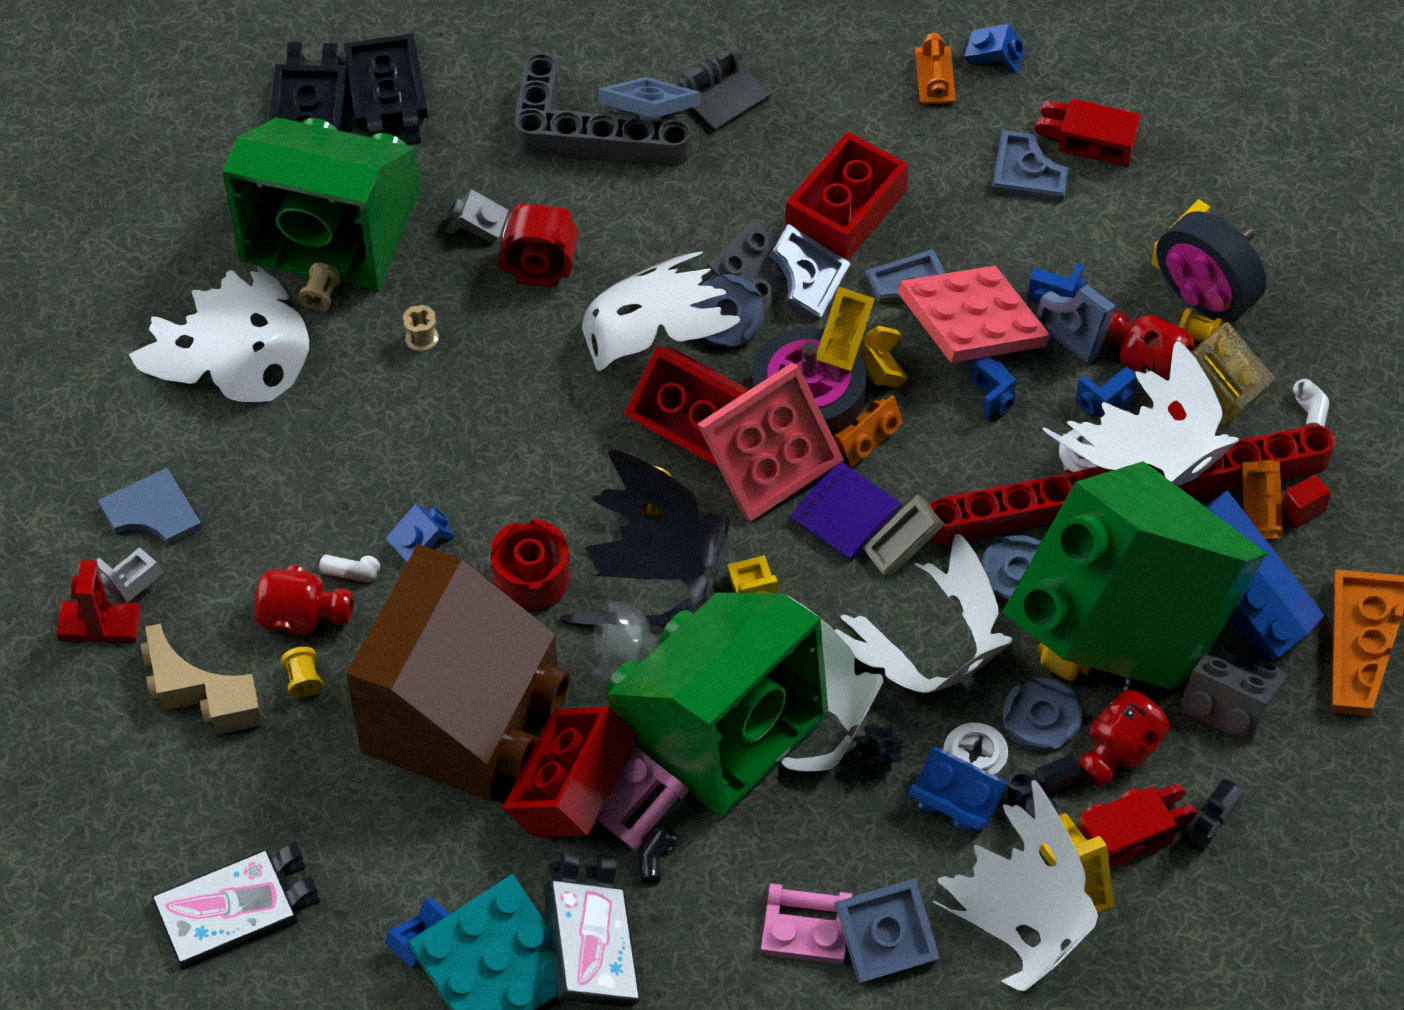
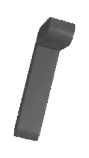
(586, 134)

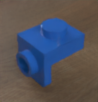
(994, 45)
(1045, 281)
(997, 383)
(1116, 392)
(419, 527)
(398, 937)

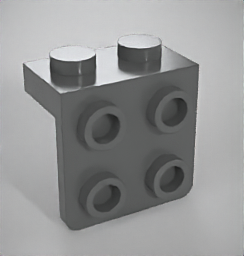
(1231, 690)

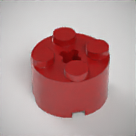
(538, 244)
(531, 564)

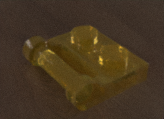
(1235, 365)

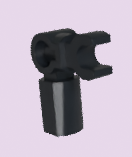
(1051, 778)
(1213, 815)

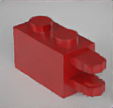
(1090, 130)
(1136, 821)

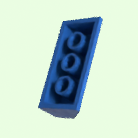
(1274, 607)

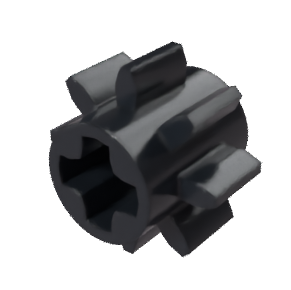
(877, 748)

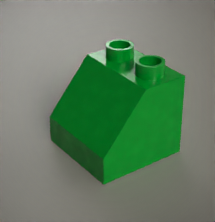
(320, 197)
(1134, 578)
(726, 692)

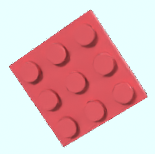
(973, 314)
(770, 441)

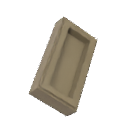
(903, 536)

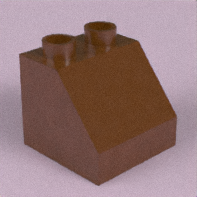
(453, 677)

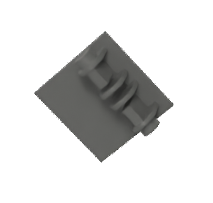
(723, 87)
(749, 258)

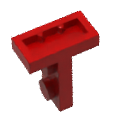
(93, 616)

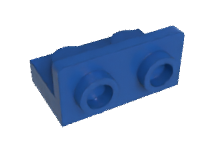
(957, 790)

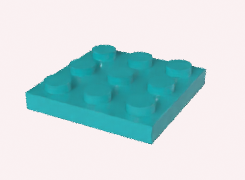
(490, 953)

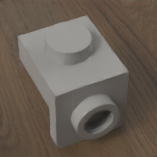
(477, 216)
(131, 575)

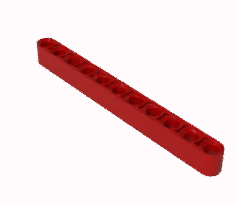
(1038, 510)

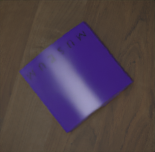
(845, 510)

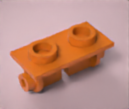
(935, 71)
(872, 427)
(1263, 497)

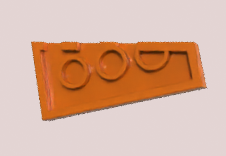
(1363, 635)

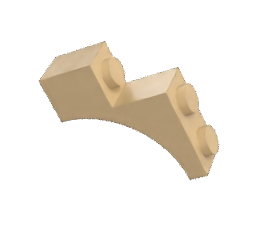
(224, 699)

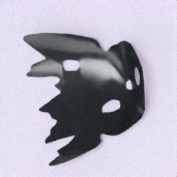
(668, 549)

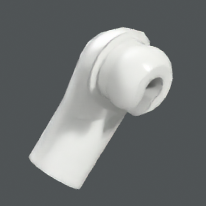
(1313, 402)
(362, 571)

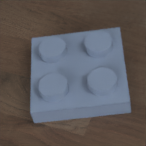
(648, 98)
(886, 930)

